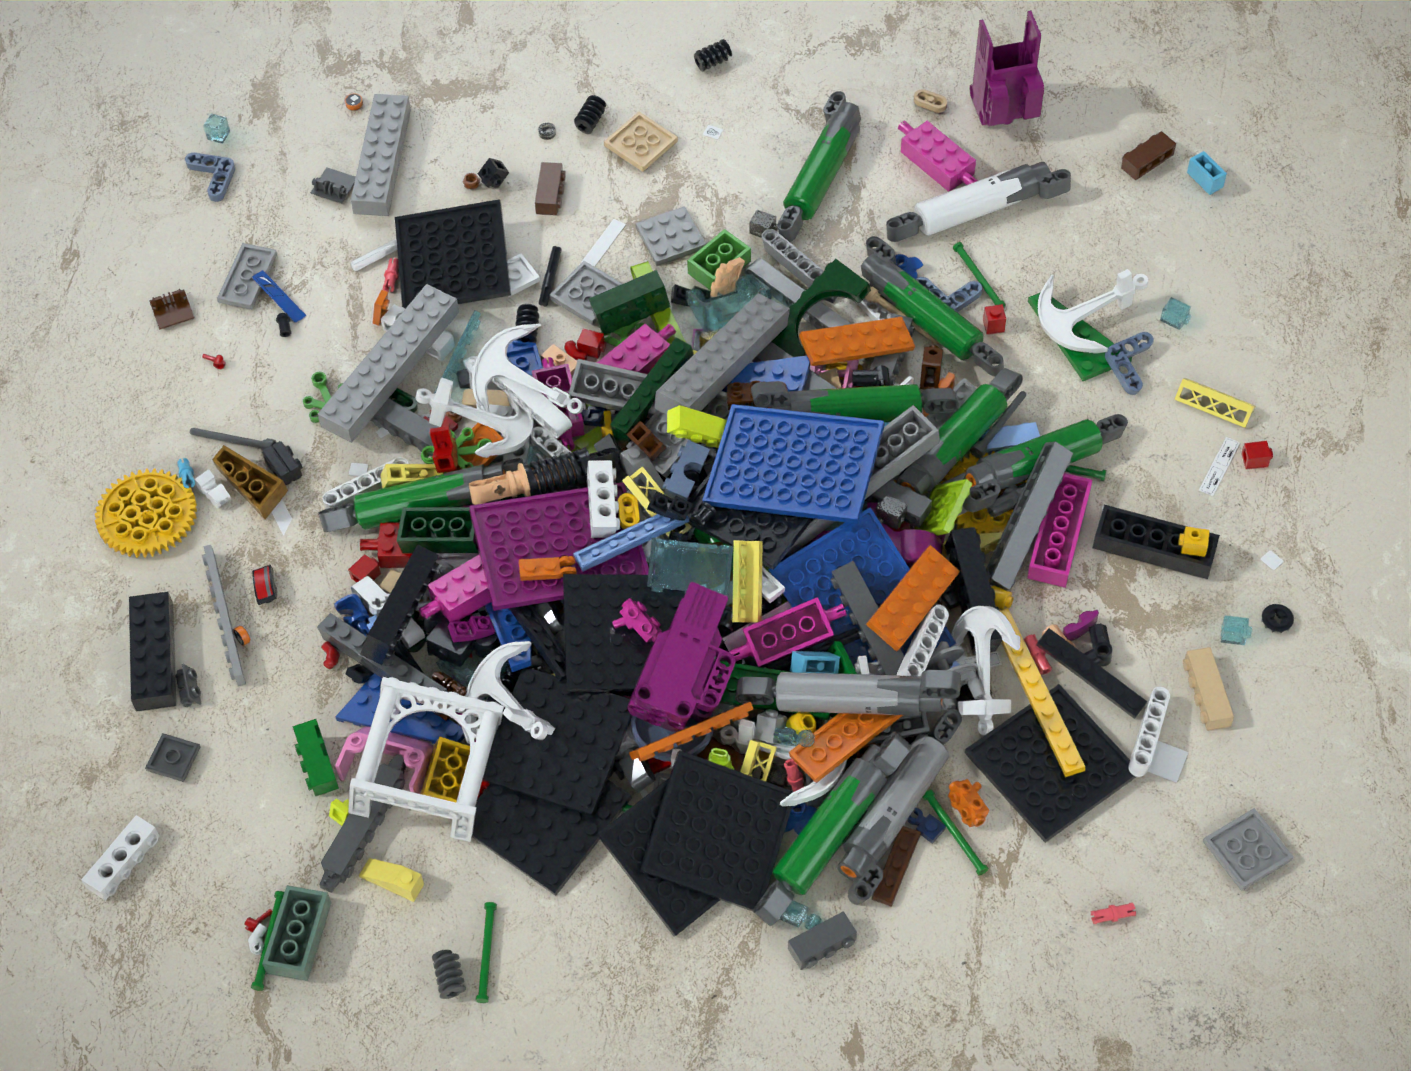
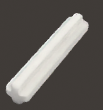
(374, 255)

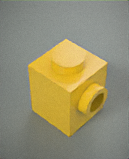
(1194, 541)

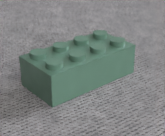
(297, 933)

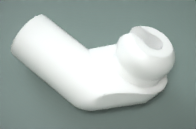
(256, 941)

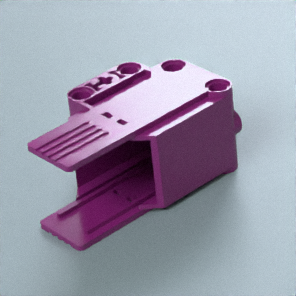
(1007, 77)
(682, 666)

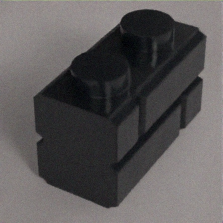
(282, 463)

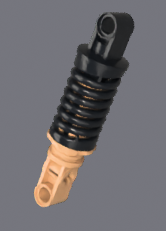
(541, 475)

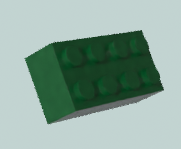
(629, 302)
(437, 530)

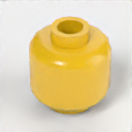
(801, 721)

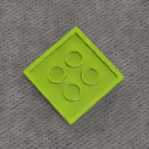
(946, 506)

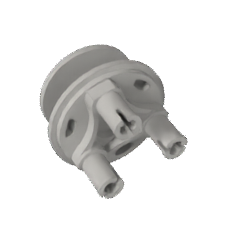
(945, 655)

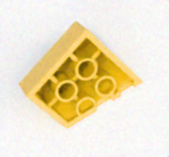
(446, 770)

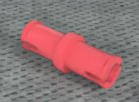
(391, 275)
(1037, 654)
(795, 777)
(1113, 913)

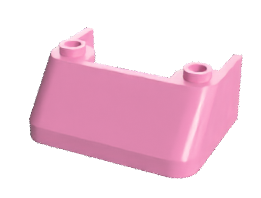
(414, 751)

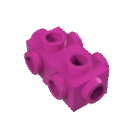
(635, 617)

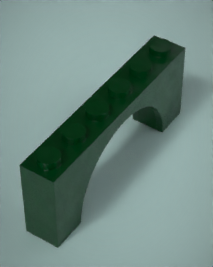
(833, 282)
(642, 399)

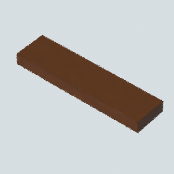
(896, 865)

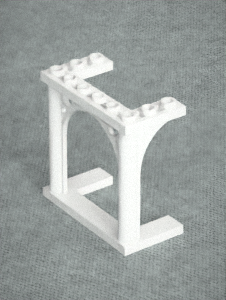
(462, 812)

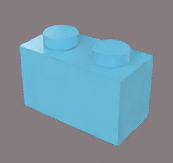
(1206, 172)
(814, 662)

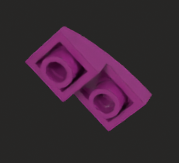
(1085, 620)
(475, 628)

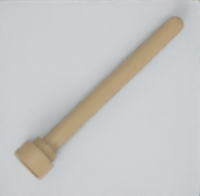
(874, 296)

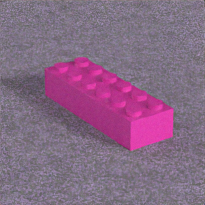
(1060, 532)

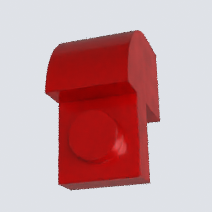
(445, 449)

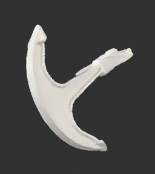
(1059, 322)
(494, 362)
(514, 428)
(982, 623)
(487, 682)
(805, 794)

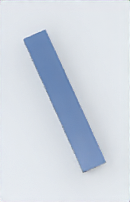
(625, 540)

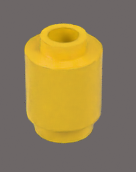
(1002, 598)

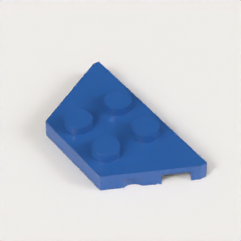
(524, 356)

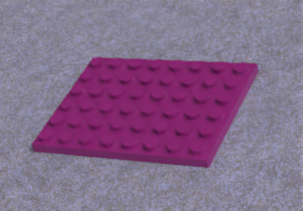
(540, 528)

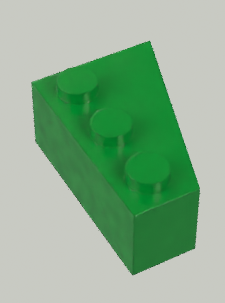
(315, 758)

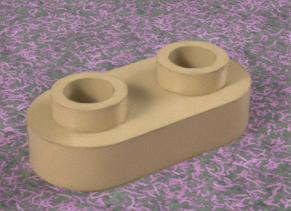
(930, 100)

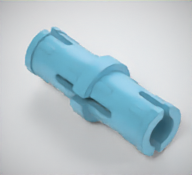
(186, 473)

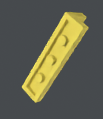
(1217, 395)
(643, 497)
(747, 581)
(752, 755)

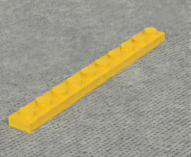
(1043, 704)

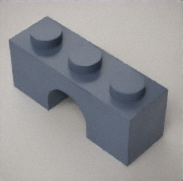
(691, 458)

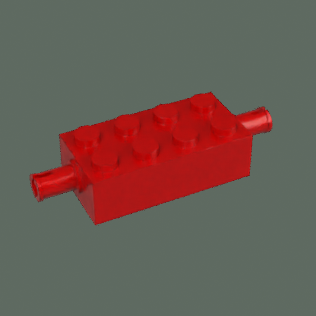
(388, 550)

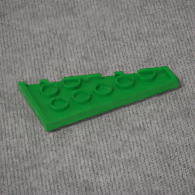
(1085, 363)

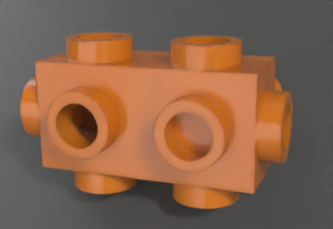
(968, 802)

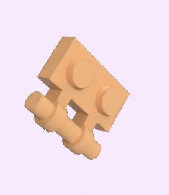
(727, 277)

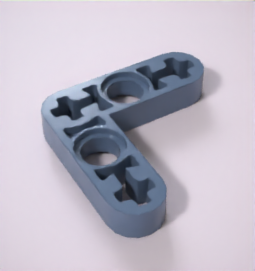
(198, 162)
(961, 292)
(1122, 360)

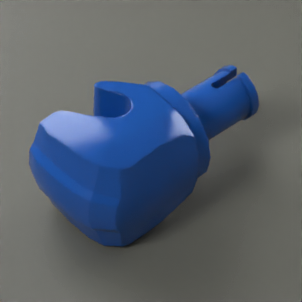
(353, 606)

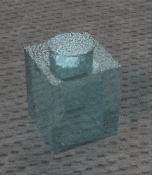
(216, 128)
(1176, 313)
(1235, 630)

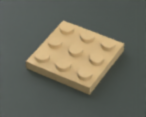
(640, 141)

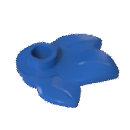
(909, 265)
(798, 820)

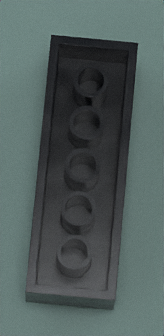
(1150, 541)
(973, 579)
(400, 605)
(152, 651)

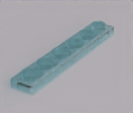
(460, 350)

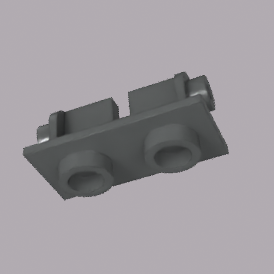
(187, 678)

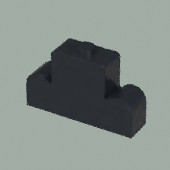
(441, 644)

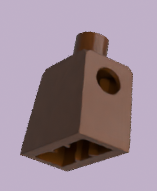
(931, 360)

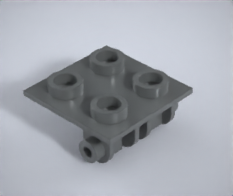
(333, 185)

